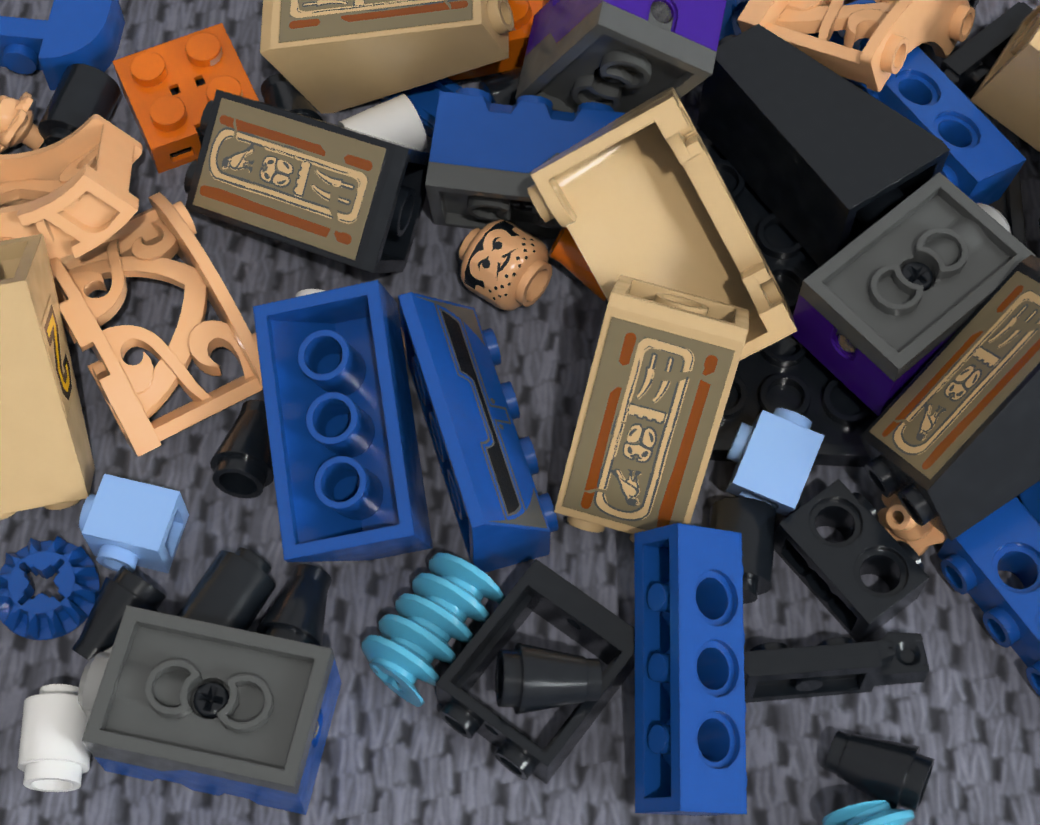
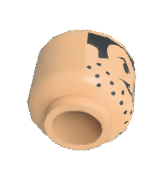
(505, 265)

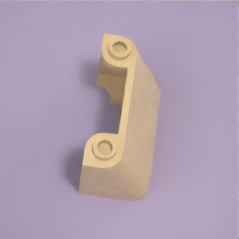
(657, 210)

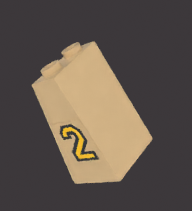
(41, 417)

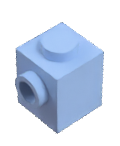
(773, 458)
(133, 524)

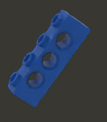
(979, 155)
(971, 564)
(689, 672)

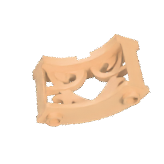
(890, 26)
(70, 189)
(140, 390)

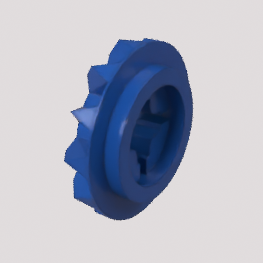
(44, 616)

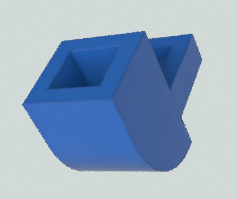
(73, 34)

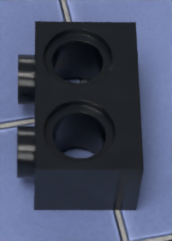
(835, 569)

